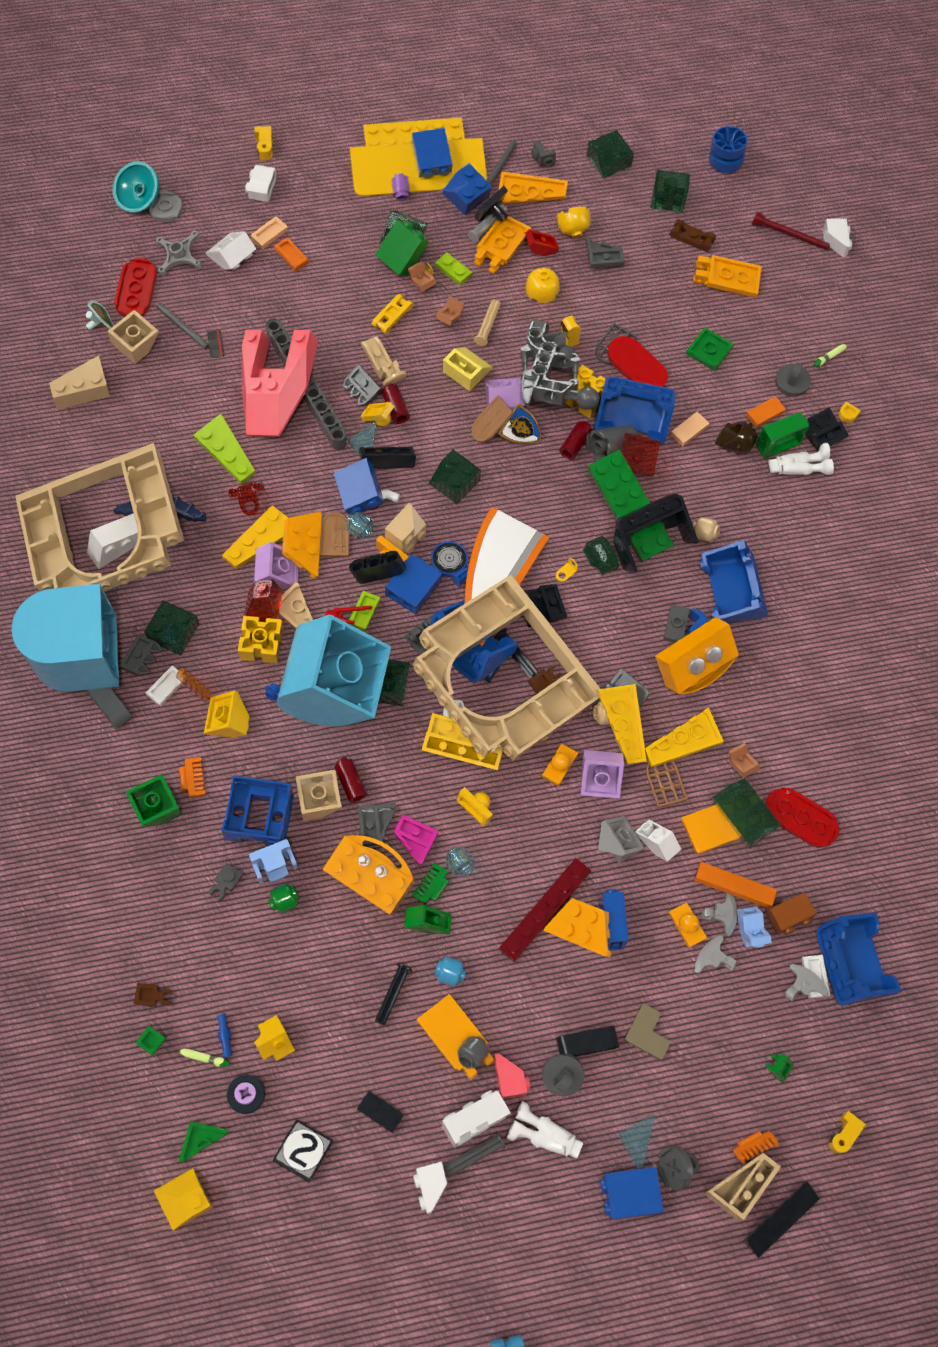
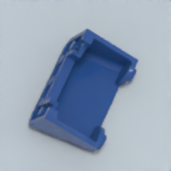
(637, 404)
(735, 583)
(480, 660)
(854, 960)

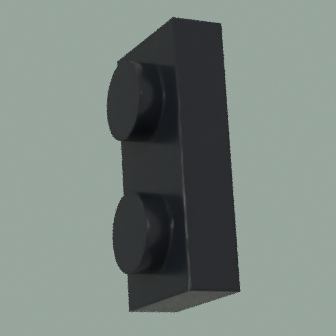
(380, 1112)

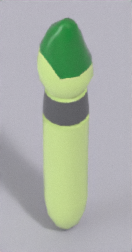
(821, 360)
(219, 1061)

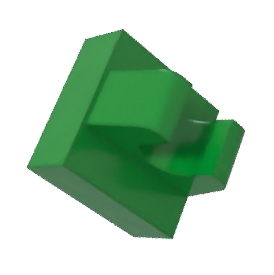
(150, 1041)
(781, 1068)

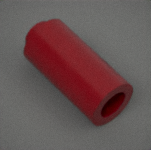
(399, 413)
(575, 440)
(350, 780)

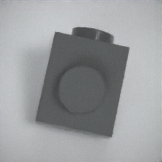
(542, 157)

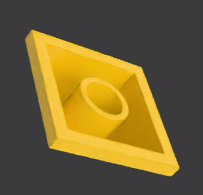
(227, 716)
(183, 1199)

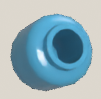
(450, 971)

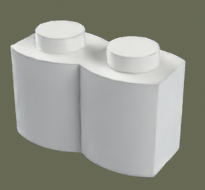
(261, 183)

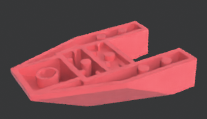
(274, 394)

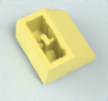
(465, 367)

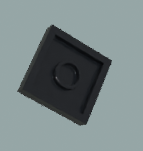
(492, 205)

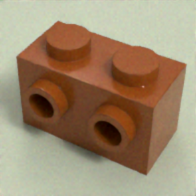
(791, 914)

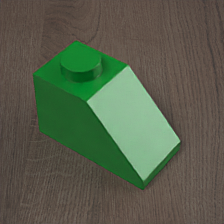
(427, 920)

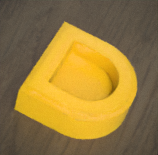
(848, 413)

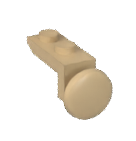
(382, 363)

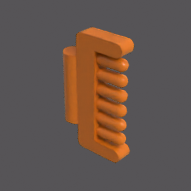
(187, 777)
(753, 1143)

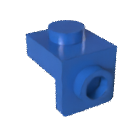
(698, 617)

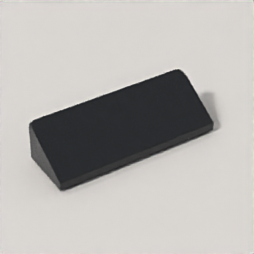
(389, 456)

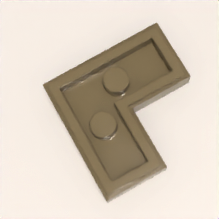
(642, 1034)

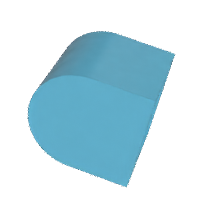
(69, 637)
(333, 673)

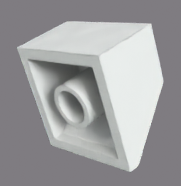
(232, 250)

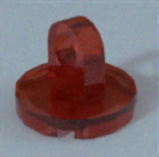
(247, 493)

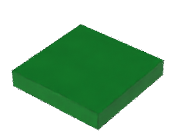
(709, 349)

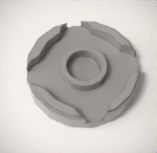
(166, 207)

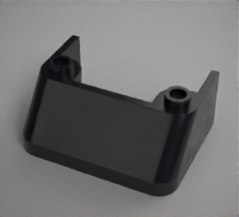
(668, 509)

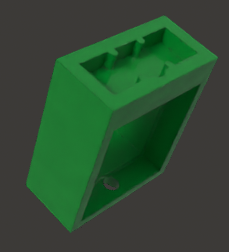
(782, 435)

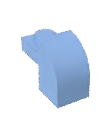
(752, 927)

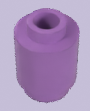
(400, 186)

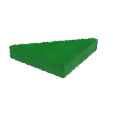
(198, 1138)

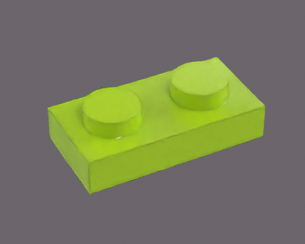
(453, 269)
(364, 617)

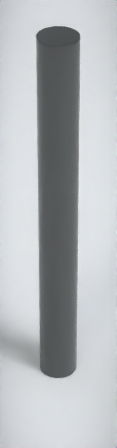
(502, 161)
(182, 326)

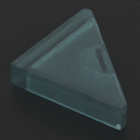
(364, 438)
(637, 1140)

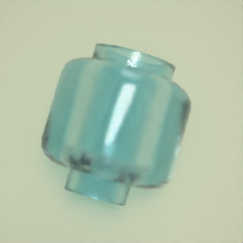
(359, 525)
(460, 862)

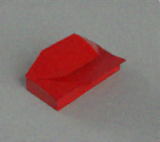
(541, 243)

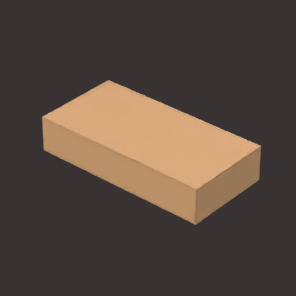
(269, 232)
(689, 429)

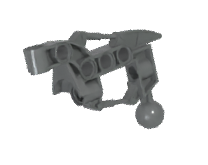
(551, 352)

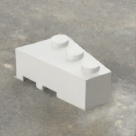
(112, 540)
(475, 1118)

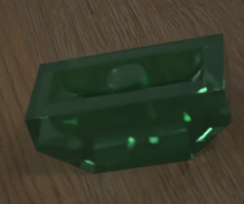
(601, 555)

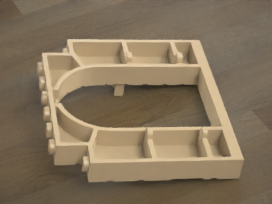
(153, 510)
(471, 626)

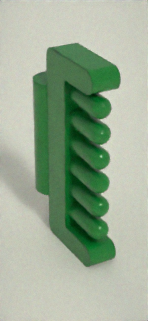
(435, 887)

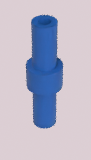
(224, 1035)

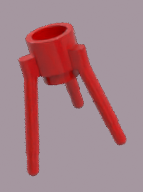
(336, 612)

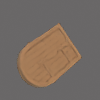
(491, 420)
(334, 536)

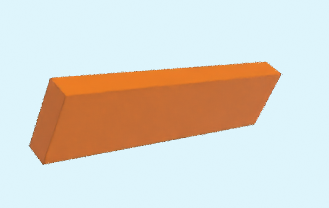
(735, 885)

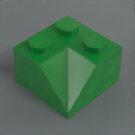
(153, 802)

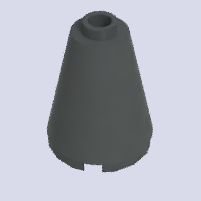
(607, 440)

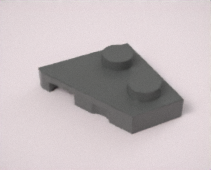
(604, 254)
(375, 821)

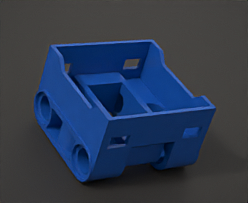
(241, 793)

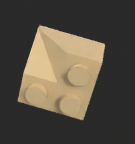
(133, 336)
(406, 529)
(318, 794)

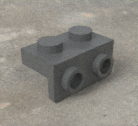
(623, 678)

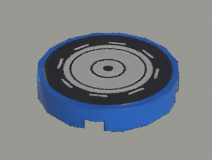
(449, 558)

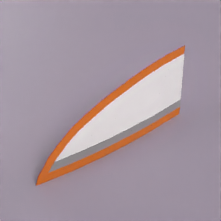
(501, 550)

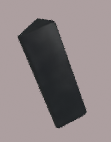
(781, 1219)

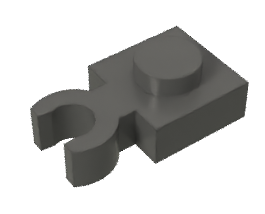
(226, 879)

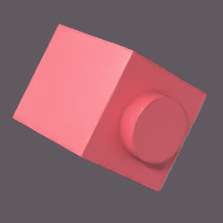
(510, 1078)

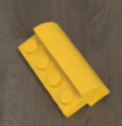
(447, 740)

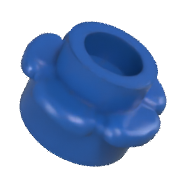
(272, 691)

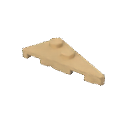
(294, 607)

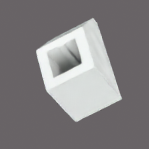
(837, 235)
(658, 840)
(432, 1184)

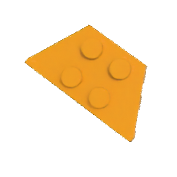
(302, 541)
(582, 926)

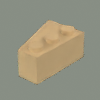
(80, 385)
(744, 1187)

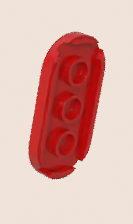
(135, 287)
(636, 362)
(803, 817)

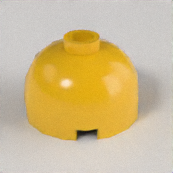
(574, 222)
(542, 285)

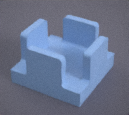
(273, 861)

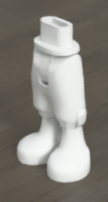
(800, 463)
(549, 1136)

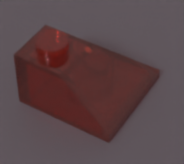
(264, 600)

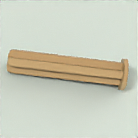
(487, 324)

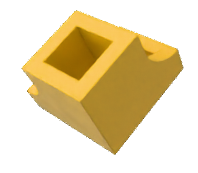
(273, 1040)

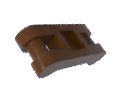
(692, 236)

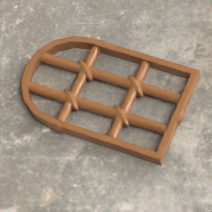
(662, 788)

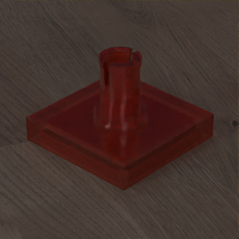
(640, 453)

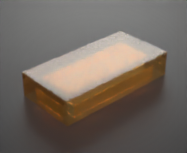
(194, 685)

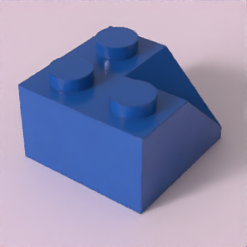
(467, 189)

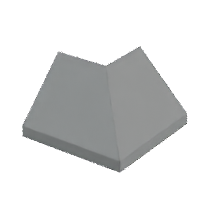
(619, 839)

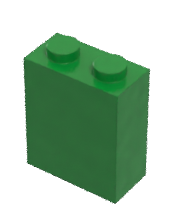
(402, 247)

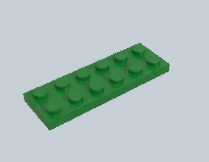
(624, 496)

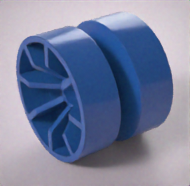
(728, 149)

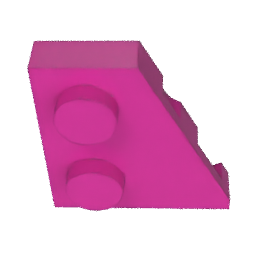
(415, 837)

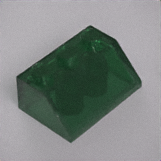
(746, 812)

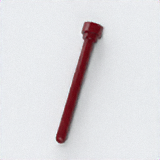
(761, 220)

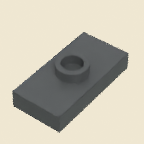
(676, 623)

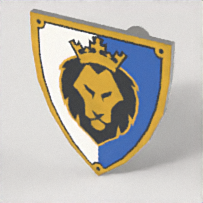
(521, 427)

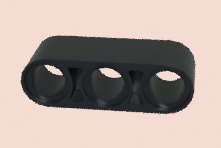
(377, 567)
(588, 1041)

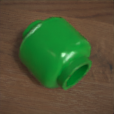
(283, 898)

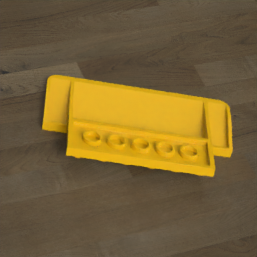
(391, 152)

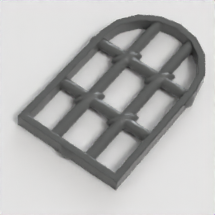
(611, 338)

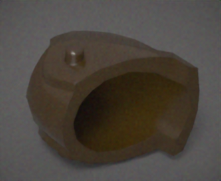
(737, 437)

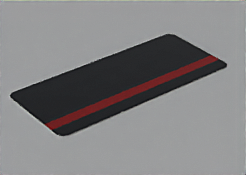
(215, 344)

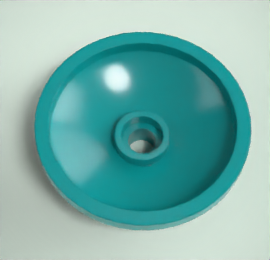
(130, 182)

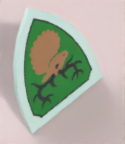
(98, 315)

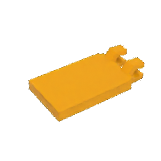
(501, 243)
(728, 275)
(708, 829)
(448, 1029)

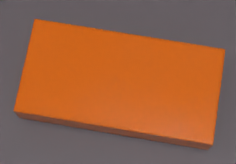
(291, 254)
(765, 412)

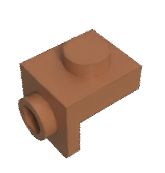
(420, 277)
(451, 312)
(743, 761)

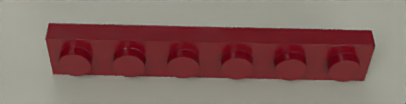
(544, 910)

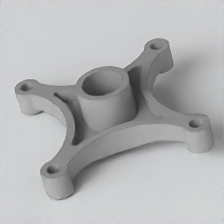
(178, 253)

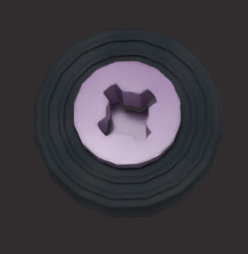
(252, 1098)

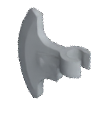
(723, 912)
(712, 956)
(806, 983)

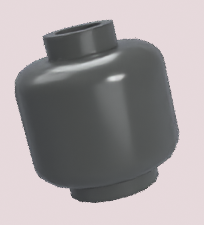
(472, 1052)

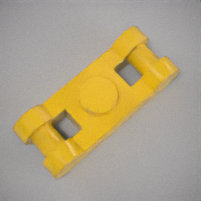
(392, 313)

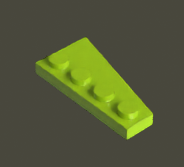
(223, 446)

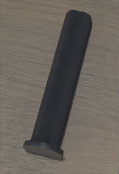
(519, 656)
(392, 994)

